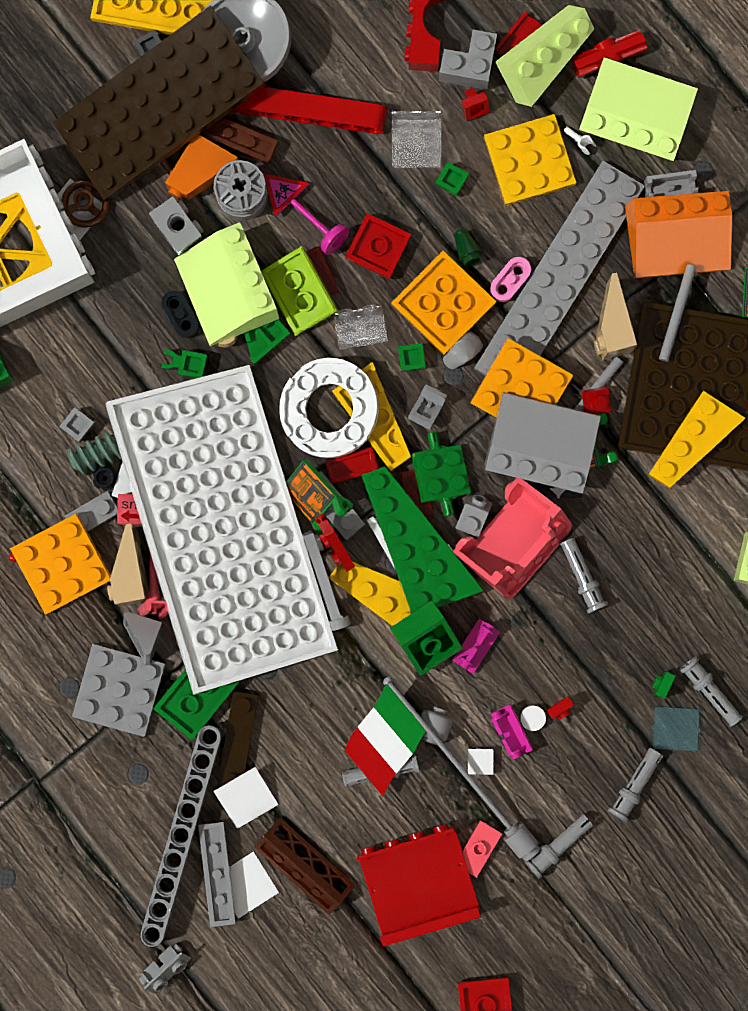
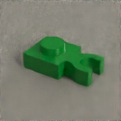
(188, 365)

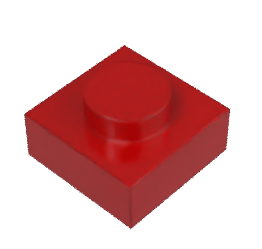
(596, 400)
(560, 709)

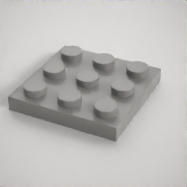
(118, 690)

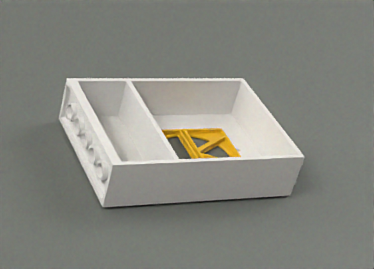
(56, 256)

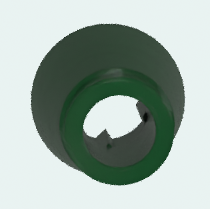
(467, 248)

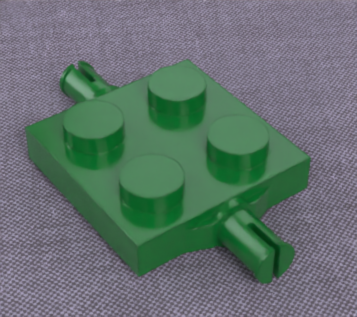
(441, 473)

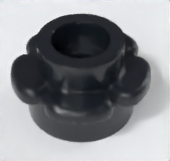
(98, 478)

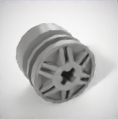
(238, 204)

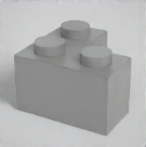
(470, 68)

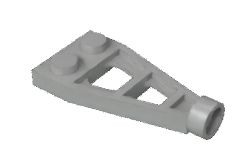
(313, 546)

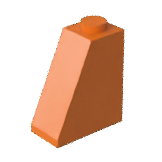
(197, 168)

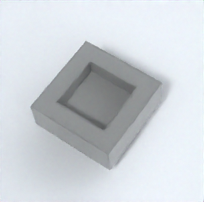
(77, 425)

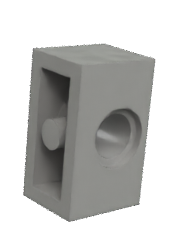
(166, 215)

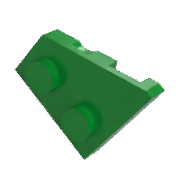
(265, 339)

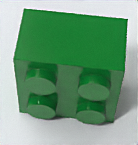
(426, 638)

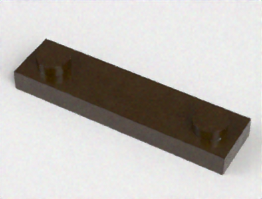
(237, 737)

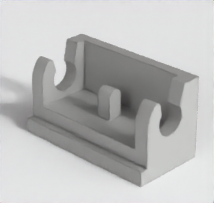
(671, 184)

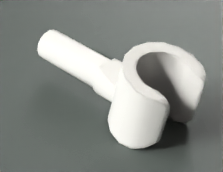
(582, 141)

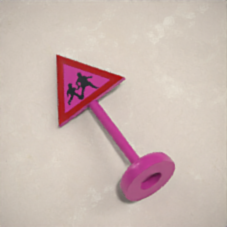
(284, 191)

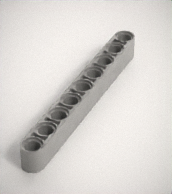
(173, 845)

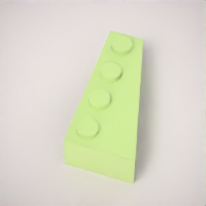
(544, 53)

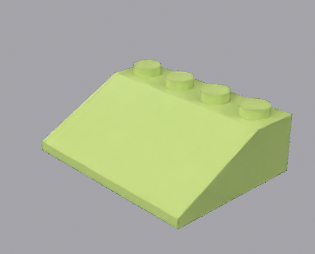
(638, 109)
(226, 285)

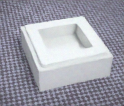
(480, 761)

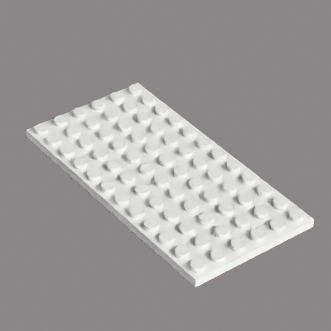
(221, 528)

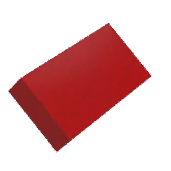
(351, 465)

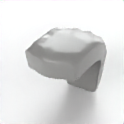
(463, 351)

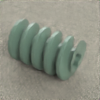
(94, 454)

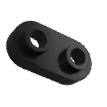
(181, 314)

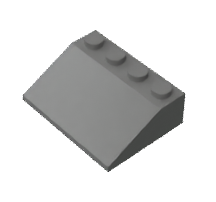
(542, 442)

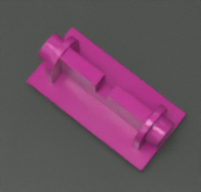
(476, 646)
(515, 738)

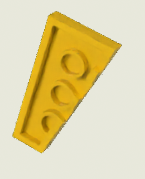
(386, 436)
(374, 590)

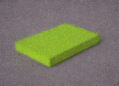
(299, 291)

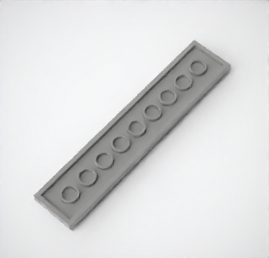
(566, 264)

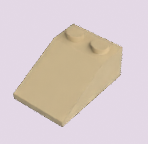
(614, 331)
(128, 575)

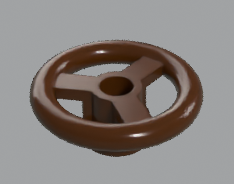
(78, 197)

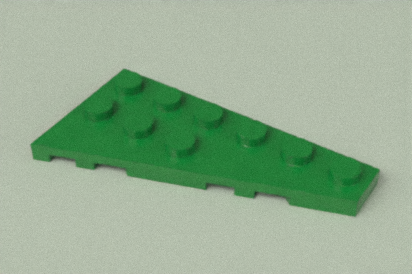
(419, 554)

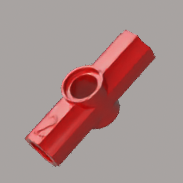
(612, 49)

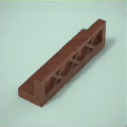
(301, 869)

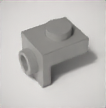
(427, 406)
(474, 515)

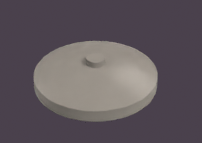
(259, 30)

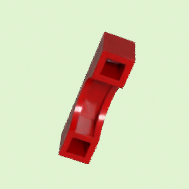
(424, 48)

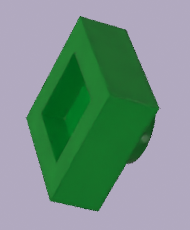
(451, 179)
(411, 357)
(662, 684)

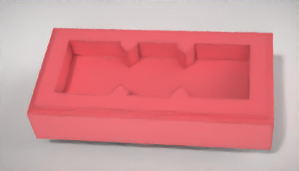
(480, 847)

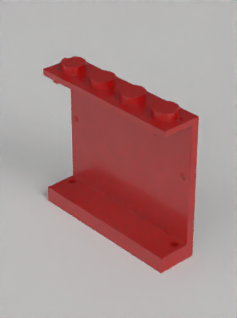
(419, 884)

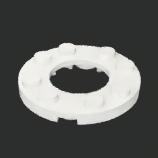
(295, 399)

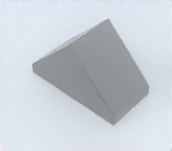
(143, 633)

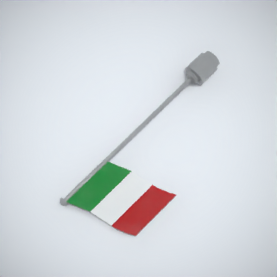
(389, 739)

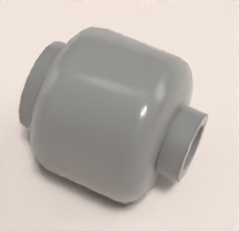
(438, 723)

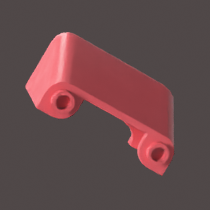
(516, 539)

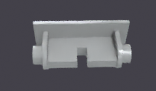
(156, 977)

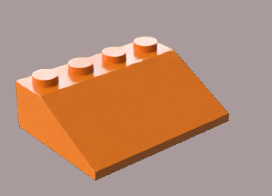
(678, 232)

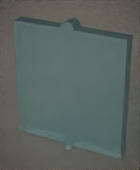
(676, 729)

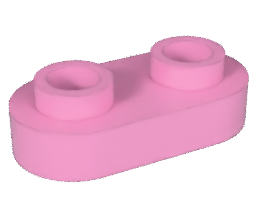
(510, 280)

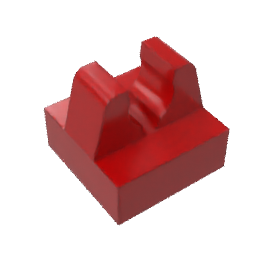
(474, 104)

